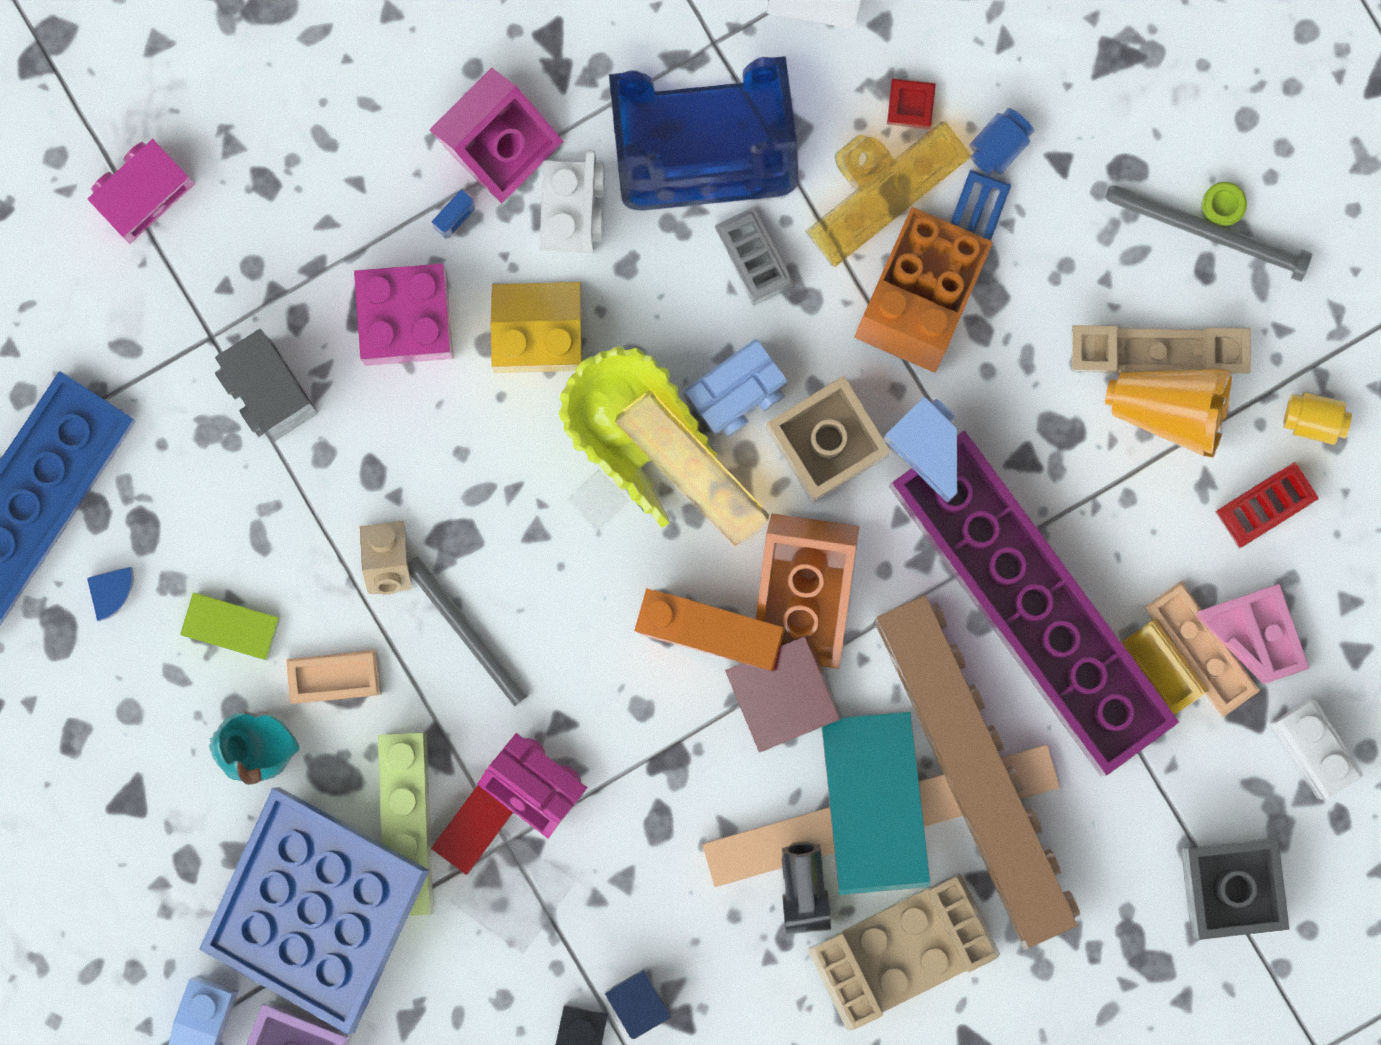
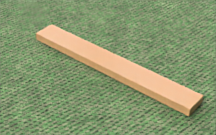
(761, 848)

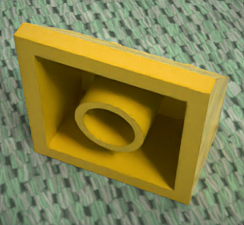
(536, 327)

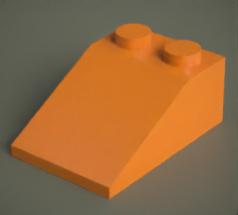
(808, 581)

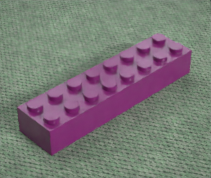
(1038, 610)

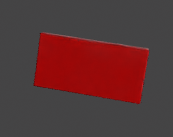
(472, 830)

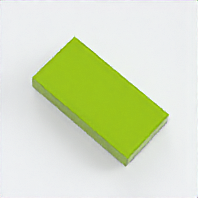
(230, 626)

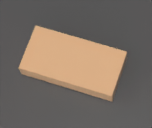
(333, 677)

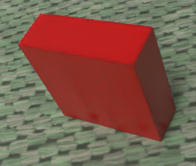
(911, 104)

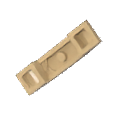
(1127, 349)

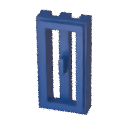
(988, 183)

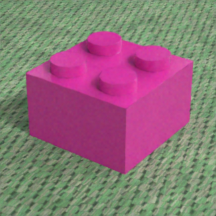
(403, 314)

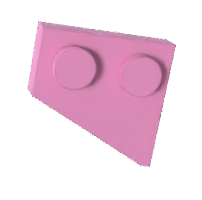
(1258, 633)

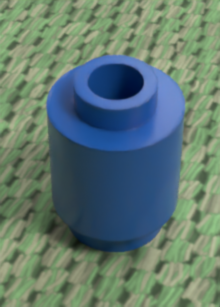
(1001, 142)

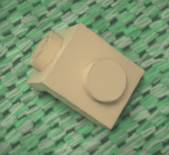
(385, 558)

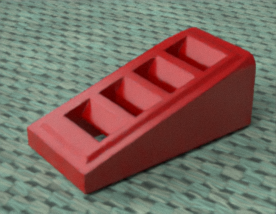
(1299, 484)

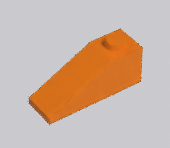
(709, 629)

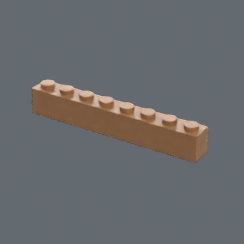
(976, 772)

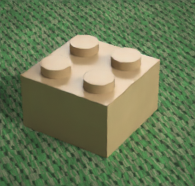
(828, 439)

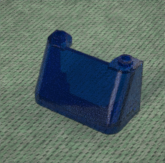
(705, 139)

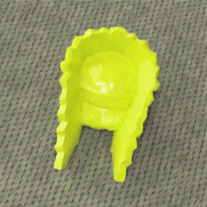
(589, 410)

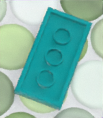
(875, 804)

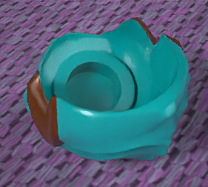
(252, 746)

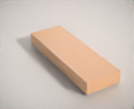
(1206, 654)

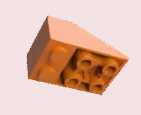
(923, 289)

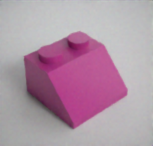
(496, 134)

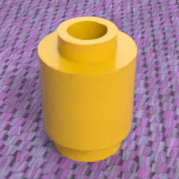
(1317, 418)

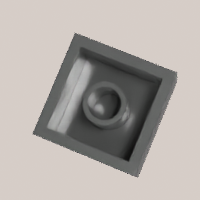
(265, 385)
(1235, 888)

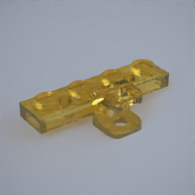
(883, 187)

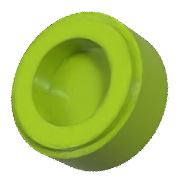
(1224, 204)

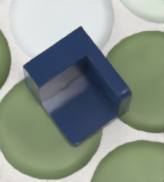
(638, 1004)

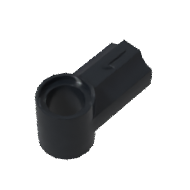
(805, 899)

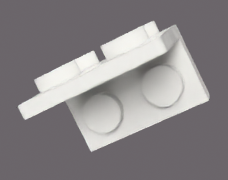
(568, 205)

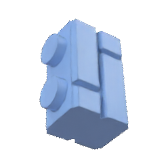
(736, 389)

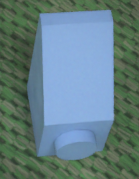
(928, 445)
(202, 1013)

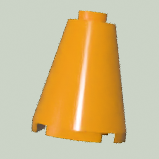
(1174, 405)

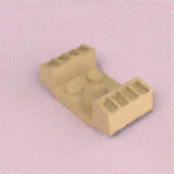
(903, 951)

